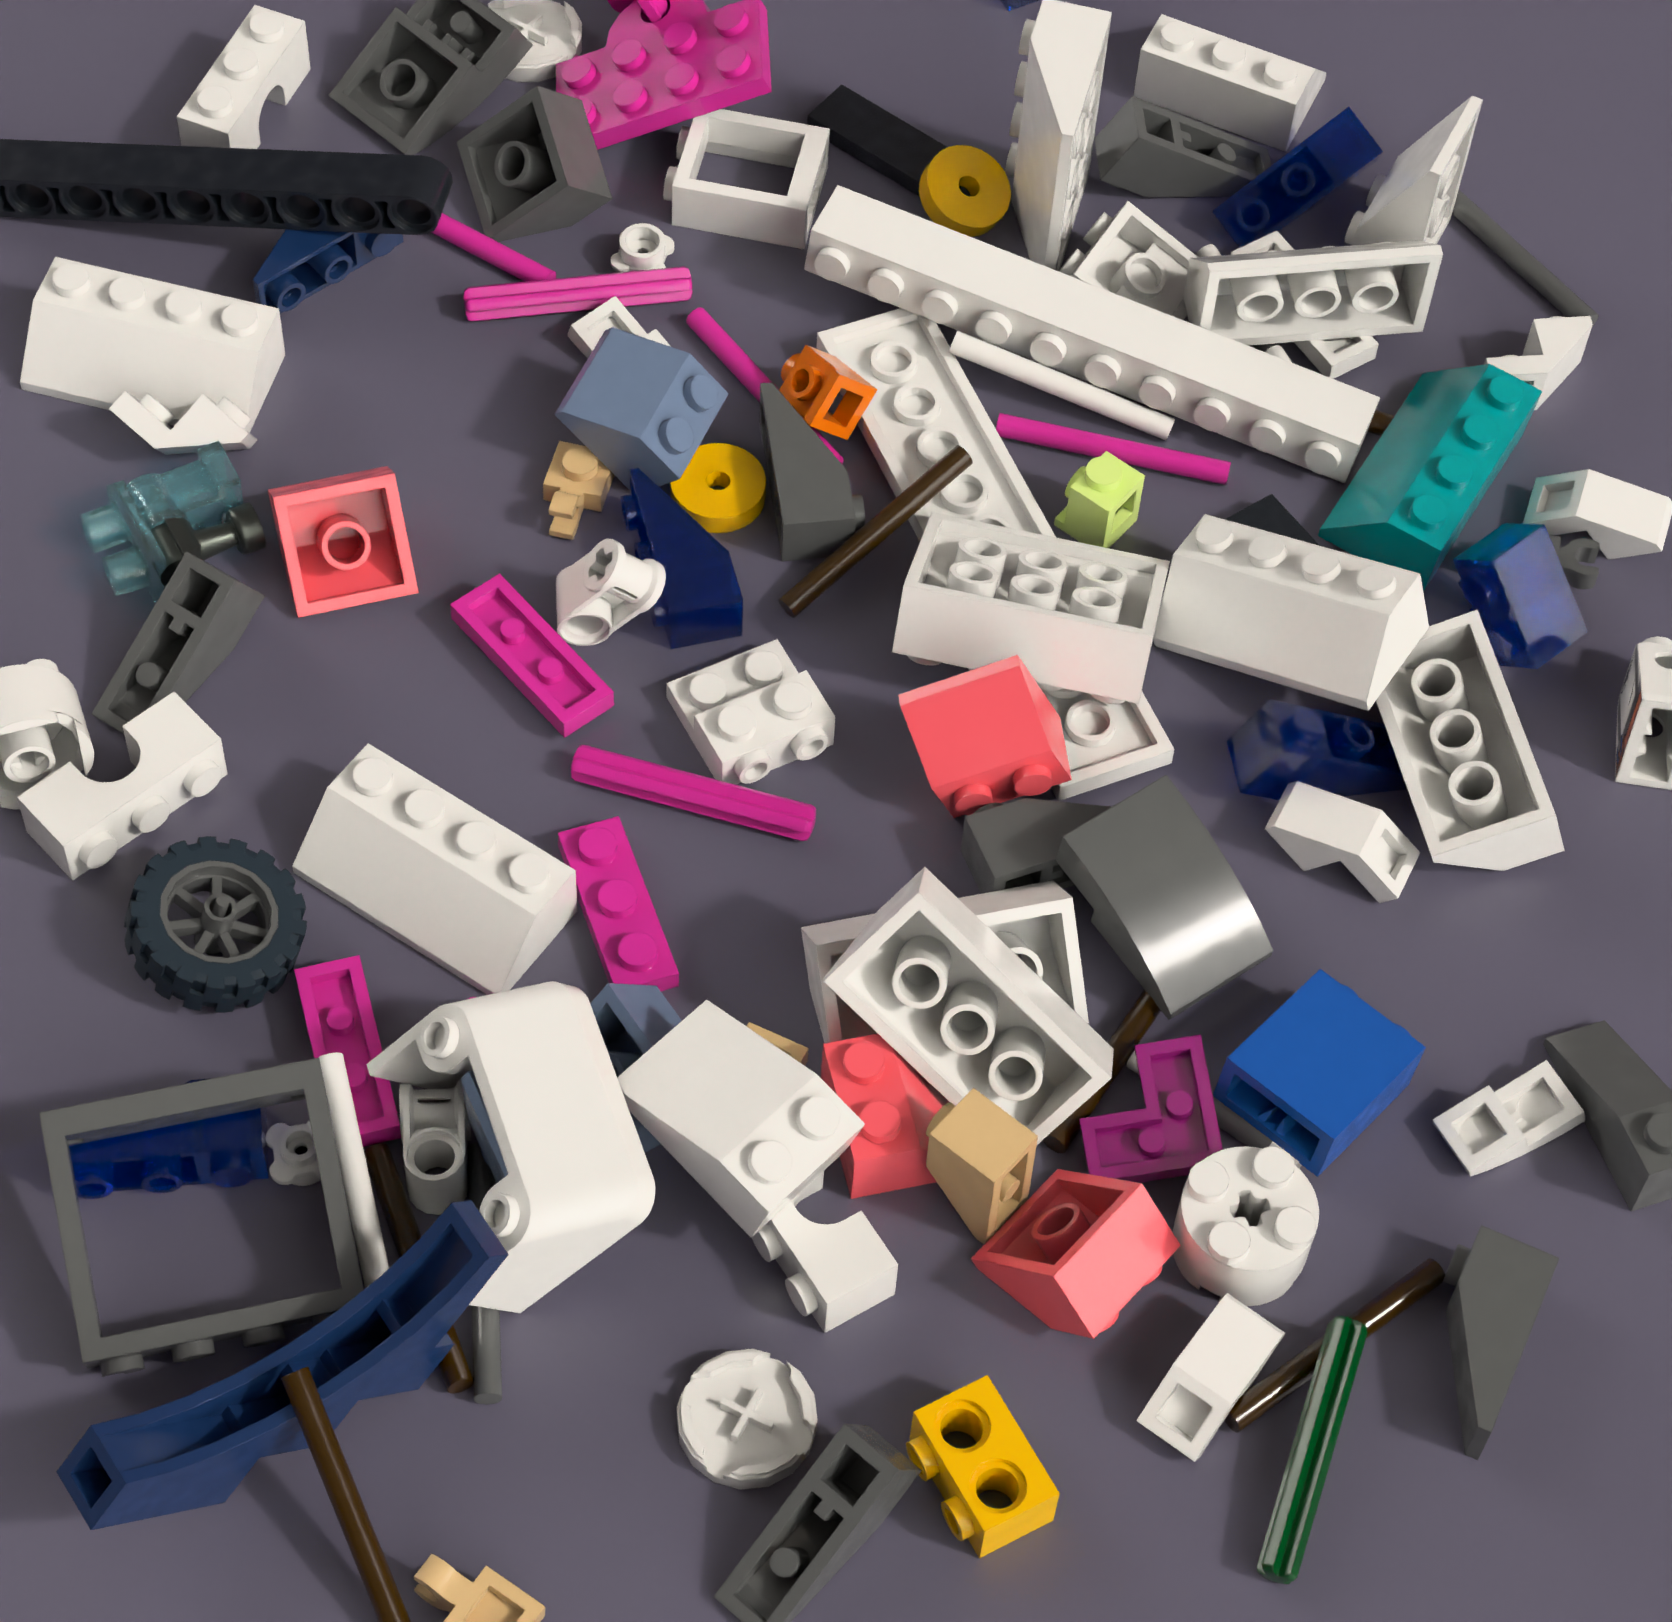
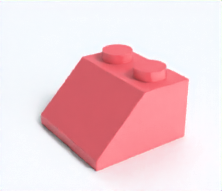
(343, 541)
(986, 736)
(896, 1112)
(1079, 1250)

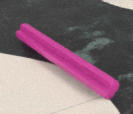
(576, 293)
(693, 792)

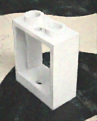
(742, 210)

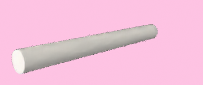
(1061, 385)
(354, 1169)

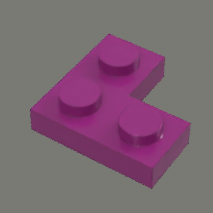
(1172, 1129)

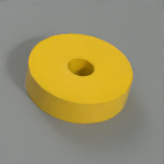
(979, 175)
(726, 508)

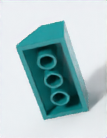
(1432, 468)

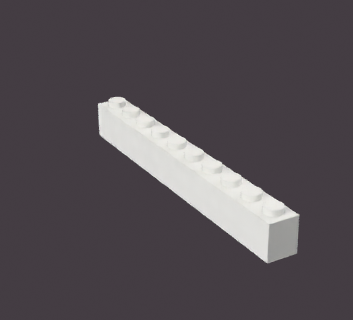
(1090, 333)

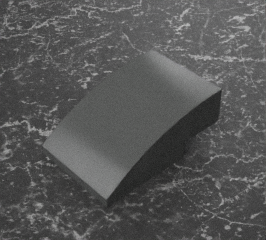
(429, 70)
(1165, 897)

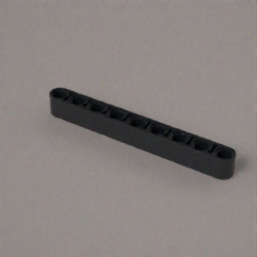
(222, 186)

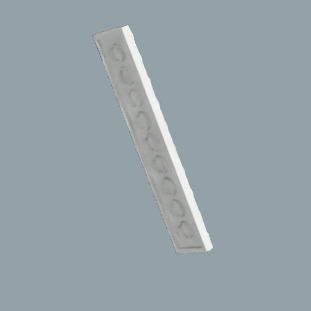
(912, 423)

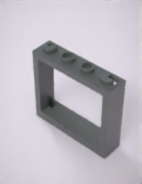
(173, 1106)

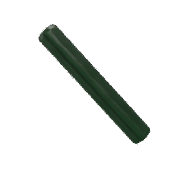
(1312, 1450)

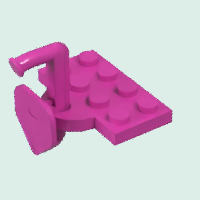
(669, 66)

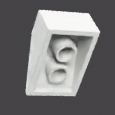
(1421, 186)
(738, 1114)

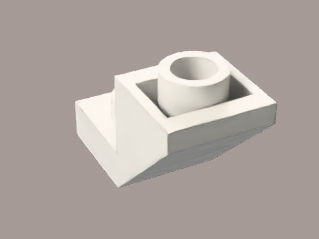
(1550, 353)
(198, 427)
(1613, 512)
(1330, 828)
(1210, 1376)

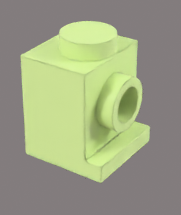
(1101, 501)

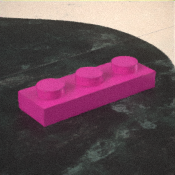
(532, 655)
(618, 905)
(343, 1021)

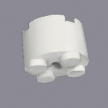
(38, 727)
(1245, 1224)

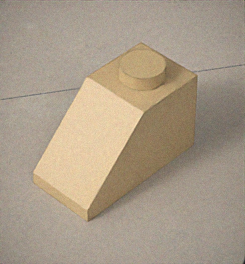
(981, 1161)

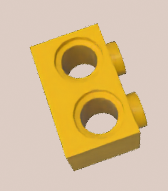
(997, 1462)

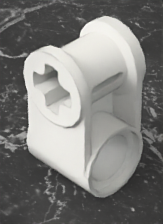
(605, 592)
(432, 1136)

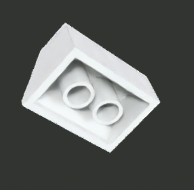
(1225, 82)

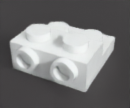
(1134, 261)
(752, 714)

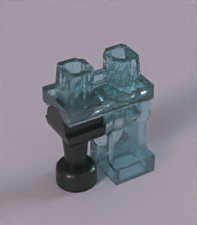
(171, 513)

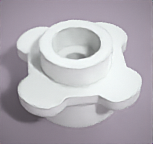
(642, 248)
(287, 1165)

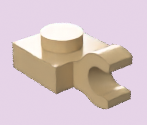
(572, 484)
(484, 1600)

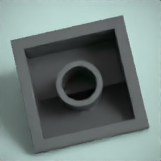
(534, 166)

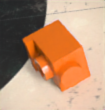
(812, 384)

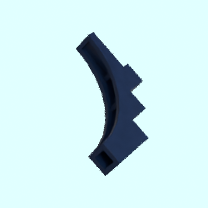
(372, 1347)

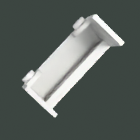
(558, 1121)

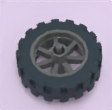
(188, 971)

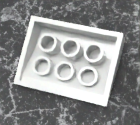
(1055, 122)
(1064, 606)

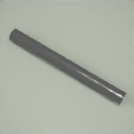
(1520, 259)
(485, 1321)

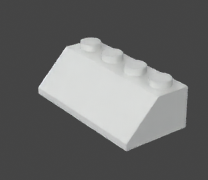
(1314, 292)
(123, 332)
(1290, 611)
(1467, 753)
(435, 872)
(1030, 919)
(969, 1009)

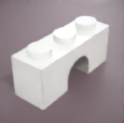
(260, 62)
(89, 820)
(829, 1267)

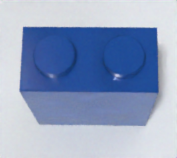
(1318, 1071)

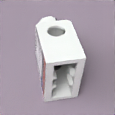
(1643, 696)

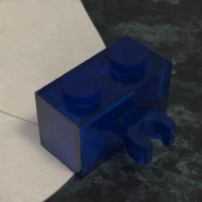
(1520, 595)

